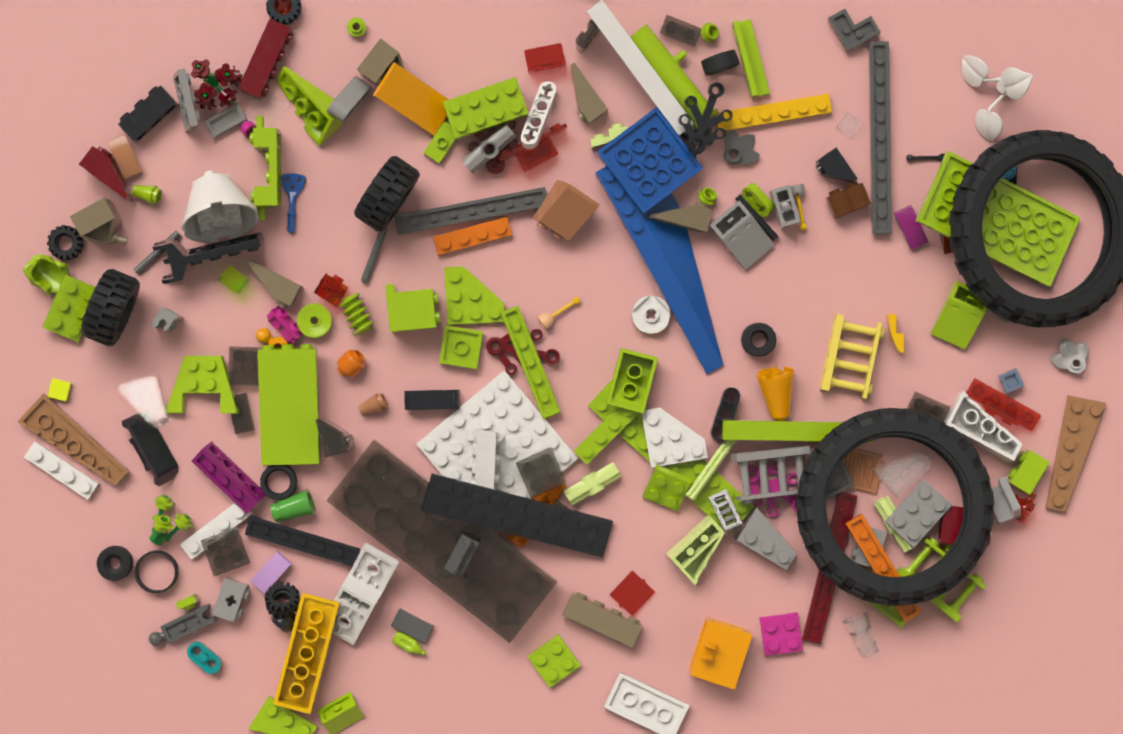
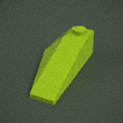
(310, 105)

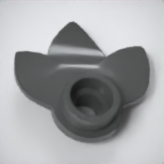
(742, 147)

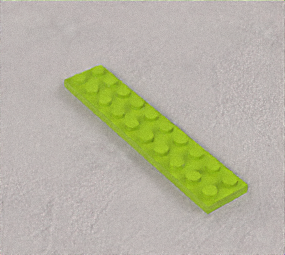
(635, 436)

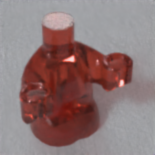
(1026, 505)

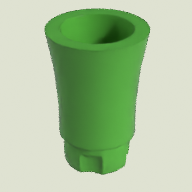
(293, 507)

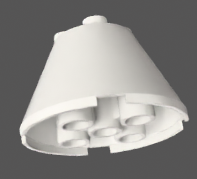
(217, 209)

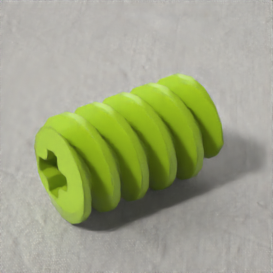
(356, 314)

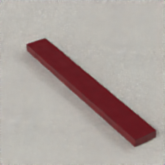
(824, 588)

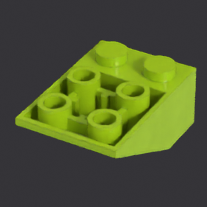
(958, 316)

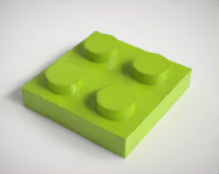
(461, 347)
(666, 488)
(554, 660)

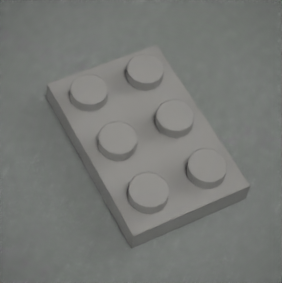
(186, 100)
(918, 513)

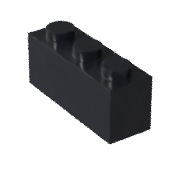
(147, 113)

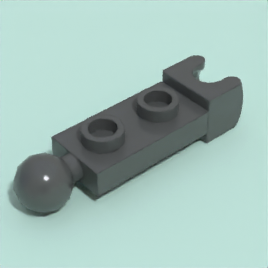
(182, 626)

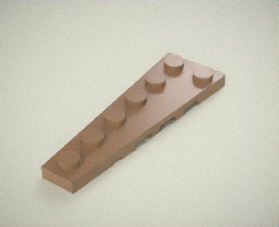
(60, 430)
(1075, 438)

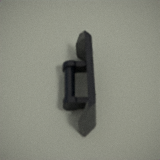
(151, 449)

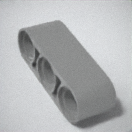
(349, 99)

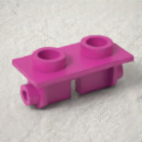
(279, 317)

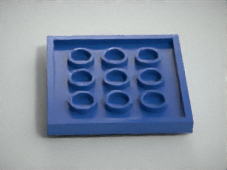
(649, 160)

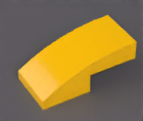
(896, 338)

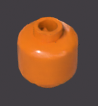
(351, 363)

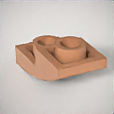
(124, 156)

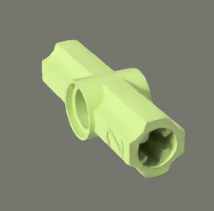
(592, 483)
(885, 509)

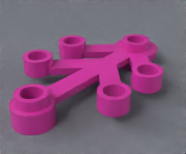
(773, 486)

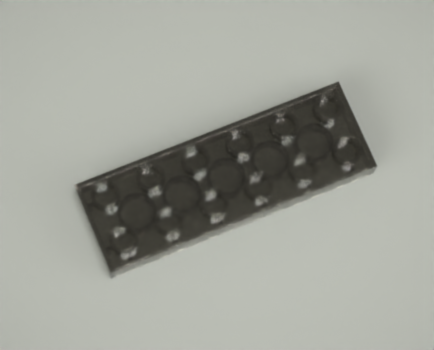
(386, 502)

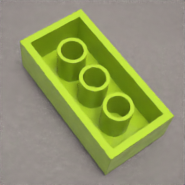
(485, 108)

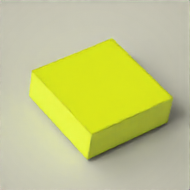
(59, 389)

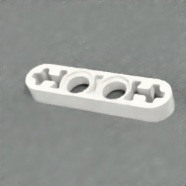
(536, 114)

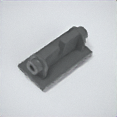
(461, 555)

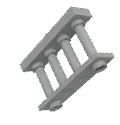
(761, 458)

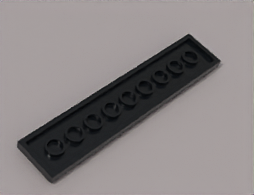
(516, 515)

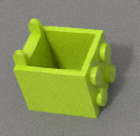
(412, 309)

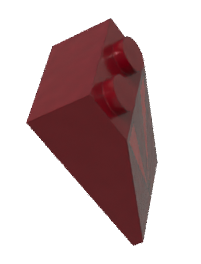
(103, 167)

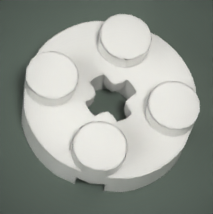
(651, 303)

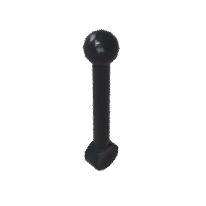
(910, 158)

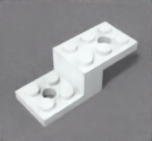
(362, 591)

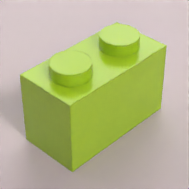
(1027, 471)

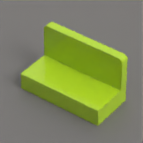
(340, 713)

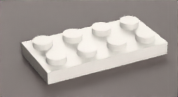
(646, 705)

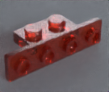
(533, 157)
(1002, 405)

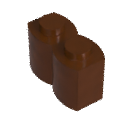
(848, 200)

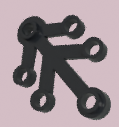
(704, 121)

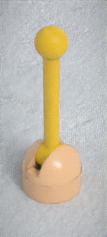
(547, 319)

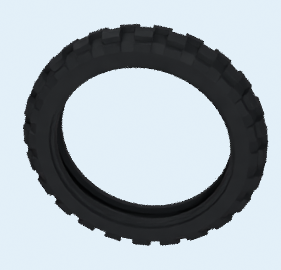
(967, 235)
(975, 492)

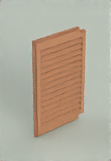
(858, 466)

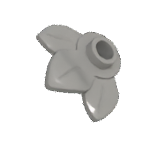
(1068, 354)

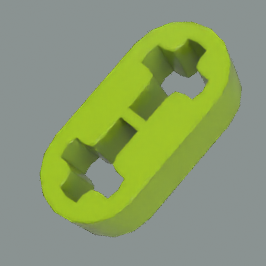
(758, 200)

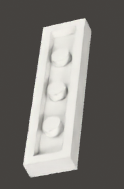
(61, 470)
(223, 522)

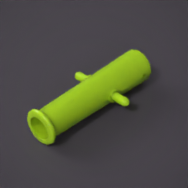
(669, 70)

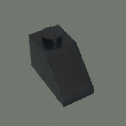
(835, 167)

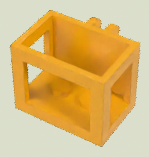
(720, 652)

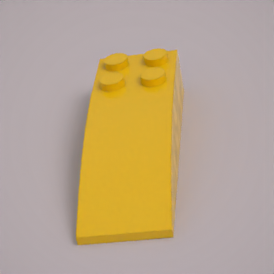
(306, 653)

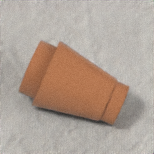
(373, 405)

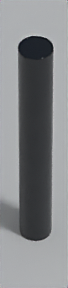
(766, 228)

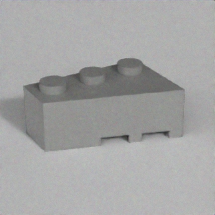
(764, 539)

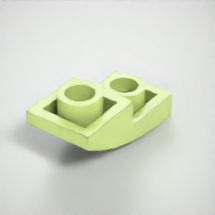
(601, 140)

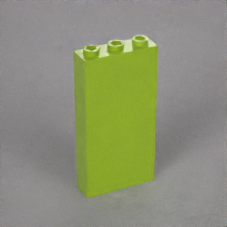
(289, 405)

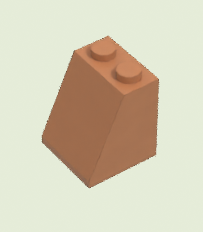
(564, 210)

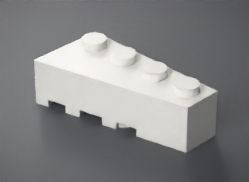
(981, 428)
(485, 458)

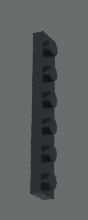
(302, 540)

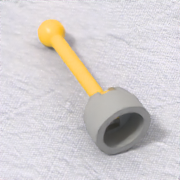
(798, 192)

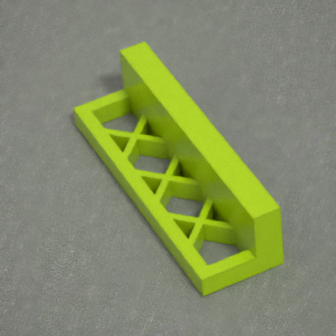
(750, 58)

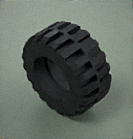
(386, 193)
(110, 307)

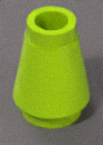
(150, 194)

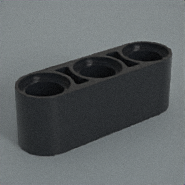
(431, 399)
(724, 403)

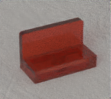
(544, 58)

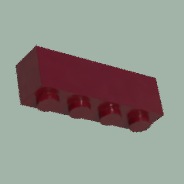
(265, 59)

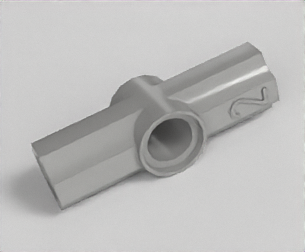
(479, 157)

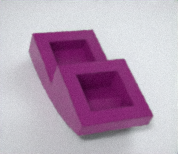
(911, 229)

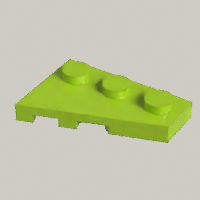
(280, 720)

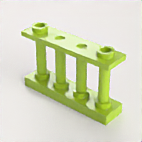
(953, 609)

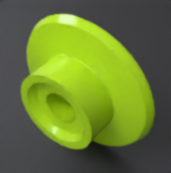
(305, 316)

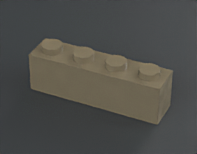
(602, 620)

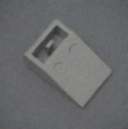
(741, 235)

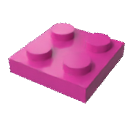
(781, 633)

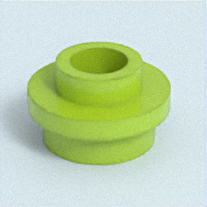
(709, 32)
(356, 33)
(707, 196)

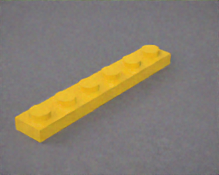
(776, 112)

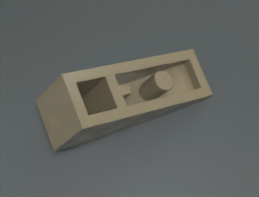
(588, 102)
(690, 217)
(278, 286)

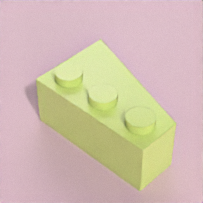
(696, 548)

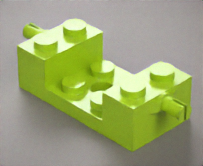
(268, 140)

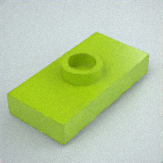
(440, 143)

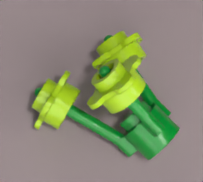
(163, 524)

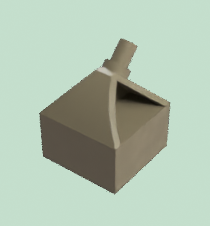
(379, 61)
(99, 223)

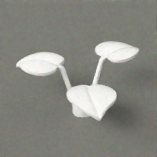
(1011, 83)

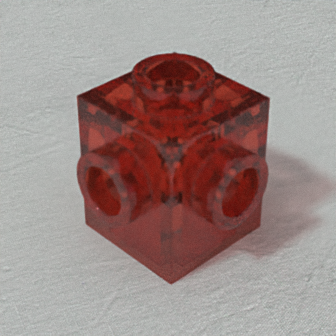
(331, 289)

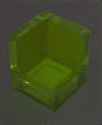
(233, 279)

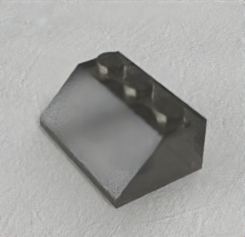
(334, 438)

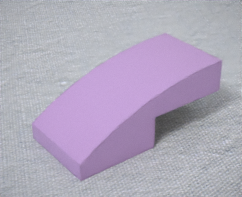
(270, 572)

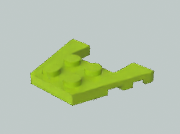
(203, 376)

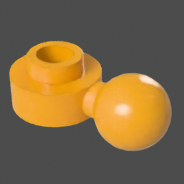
(263, 335)

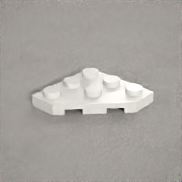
(670, 439)

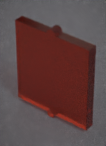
(632, 593)

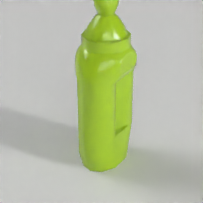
(407, 643)

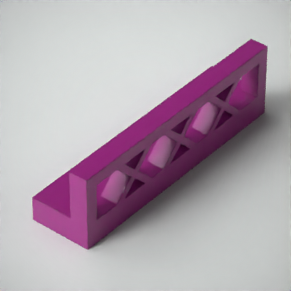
(227, 478)

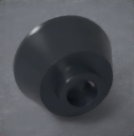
(284, 624)

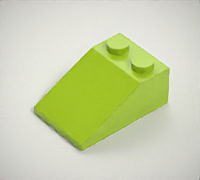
(632, 380)

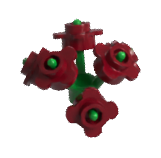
(206, 90)

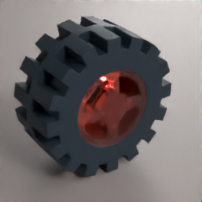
(287, 14)

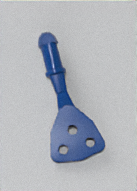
(292, 193)

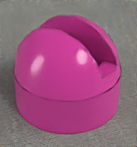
(244, 128)

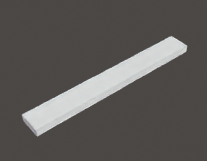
(638, 65)

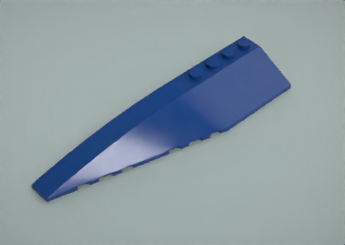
(672, 264)

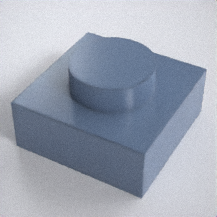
(1011, 380)

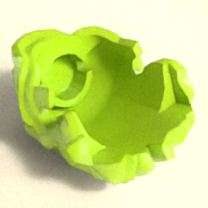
(45, 272)

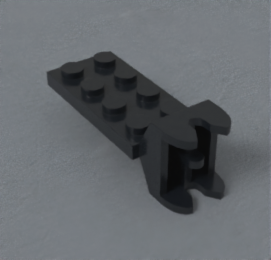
(180, 257)

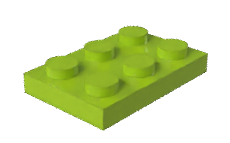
(69, 308)

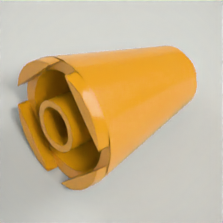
(777, 390)

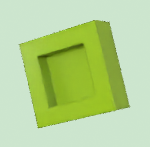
(188, 602)

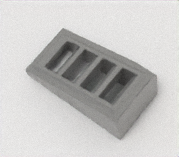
(733, 526)

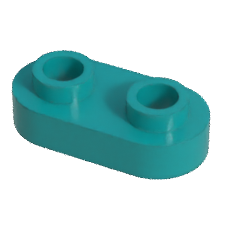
(204, 657)

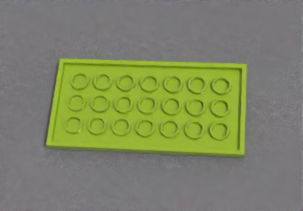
(1016, 224)

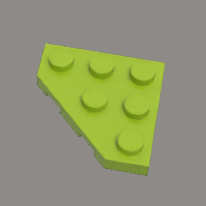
(469, 299)

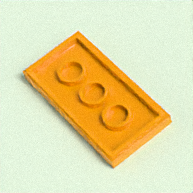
(412, 98)

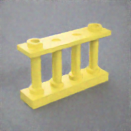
(833, 362)

